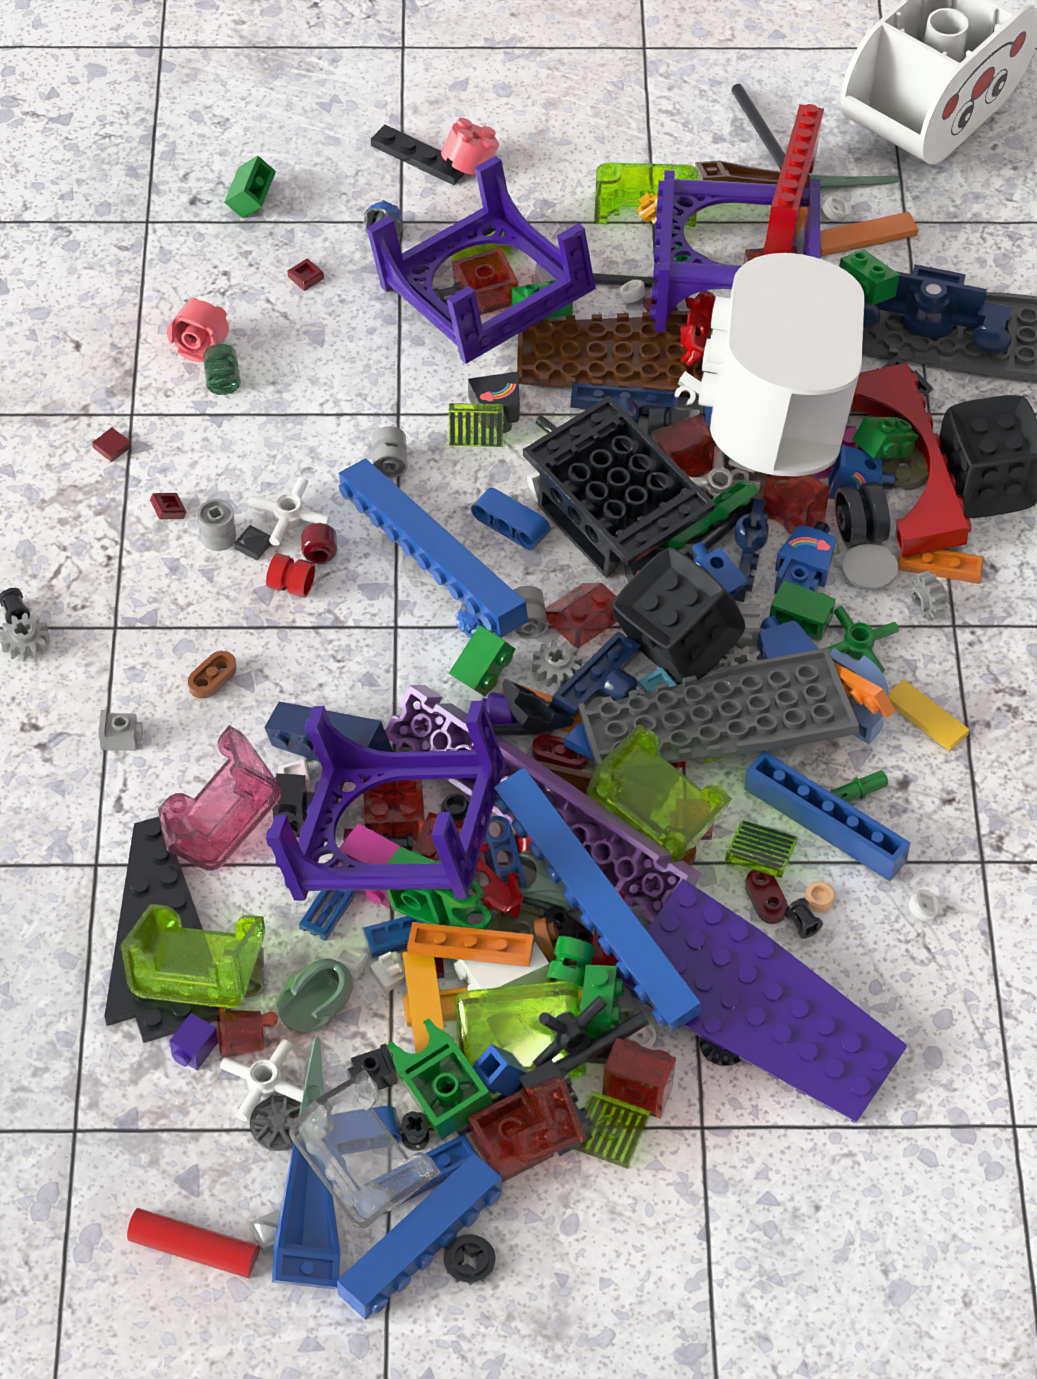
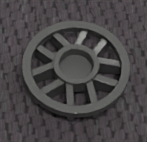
(277, 1122)

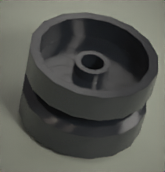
(862, 514)

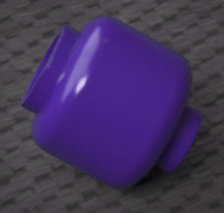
(498, 709)

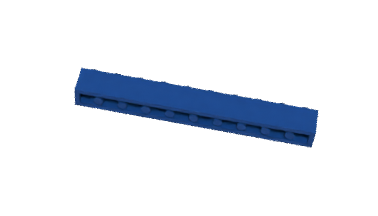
(433, 548)
(598, 901)

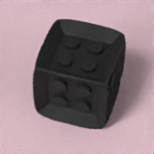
(992, 454)
(679, 615)

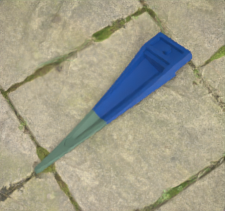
(306, 1231)

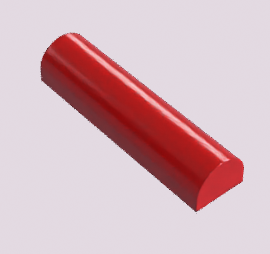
(192, 1242)

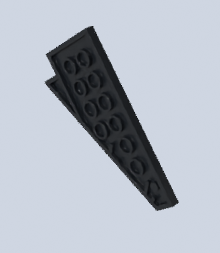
(156, 879)

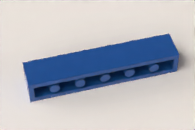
(827, 815)
(420, 1236)

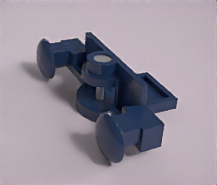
(937, 300)

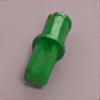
(861, 787)

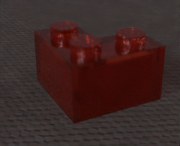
(554, 1125)

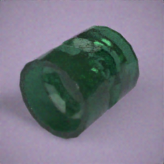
(221, 369)

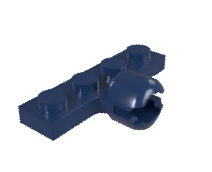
(632, 400)
(751, 536)
(600, 676)

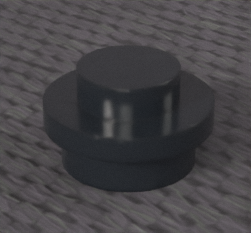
(456, 805)

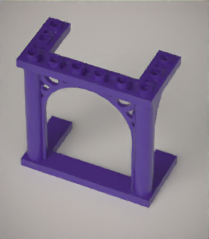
(697, 274)
(461, 318)
(351, 762)

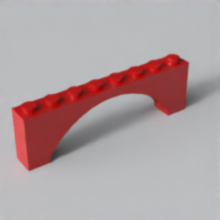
(792, 180)
(938, 515)

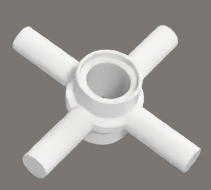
(718, 474)
(288, 511)
(260, 1070)

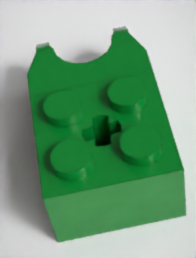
(436, 905)
(433, 1073)

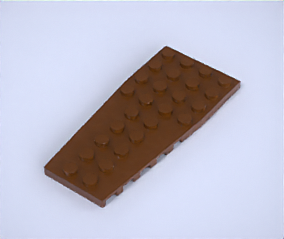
(606, 352)

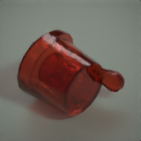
(242, 1030)

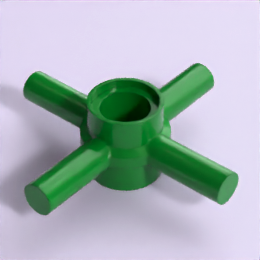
(861, 637)

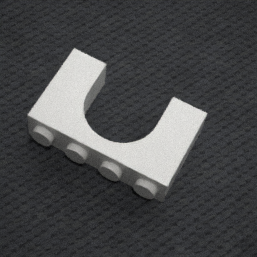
(493, 975)

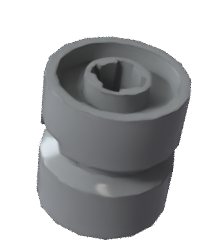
(389, 451)
(216, 524)
(537, 619)

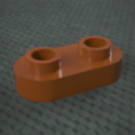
(210, 675)
(547, 936)

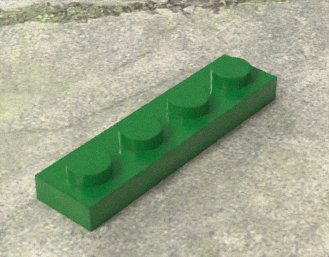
(733, 497)

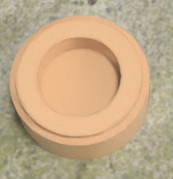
(820, 896)

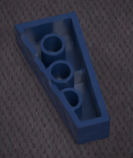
(288, 732)

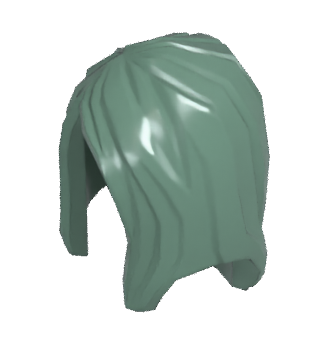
(543, 889)
(314, 995)

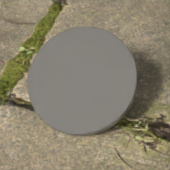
(870, 566)

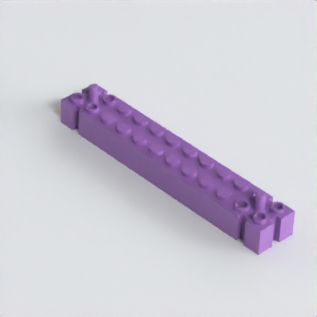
(621, 851)

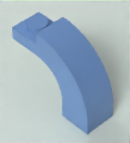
(869, 723)

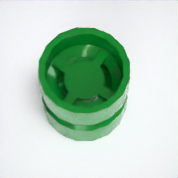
(572, 952)

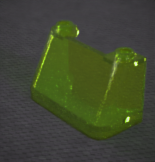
(626, 183)
(655, 795)
(190, 963)
(511, 1020)

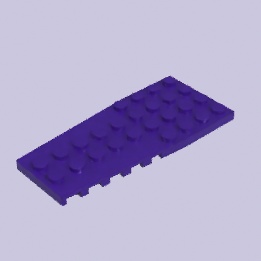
(772, 1005)

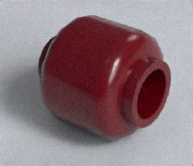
(319, 543)

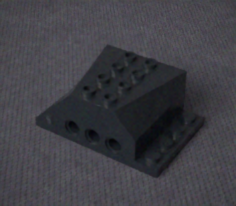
(613, 487)

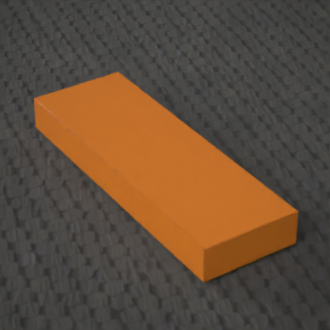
(945, 565)

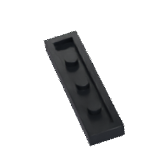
(415, 153)

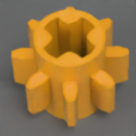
(649, 207)

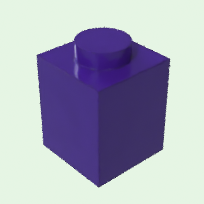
(193, 1042)

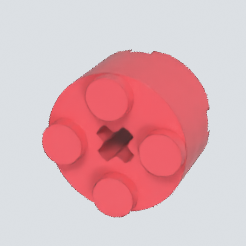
(469, 145)
(198, 328)

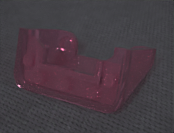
(225, 811)

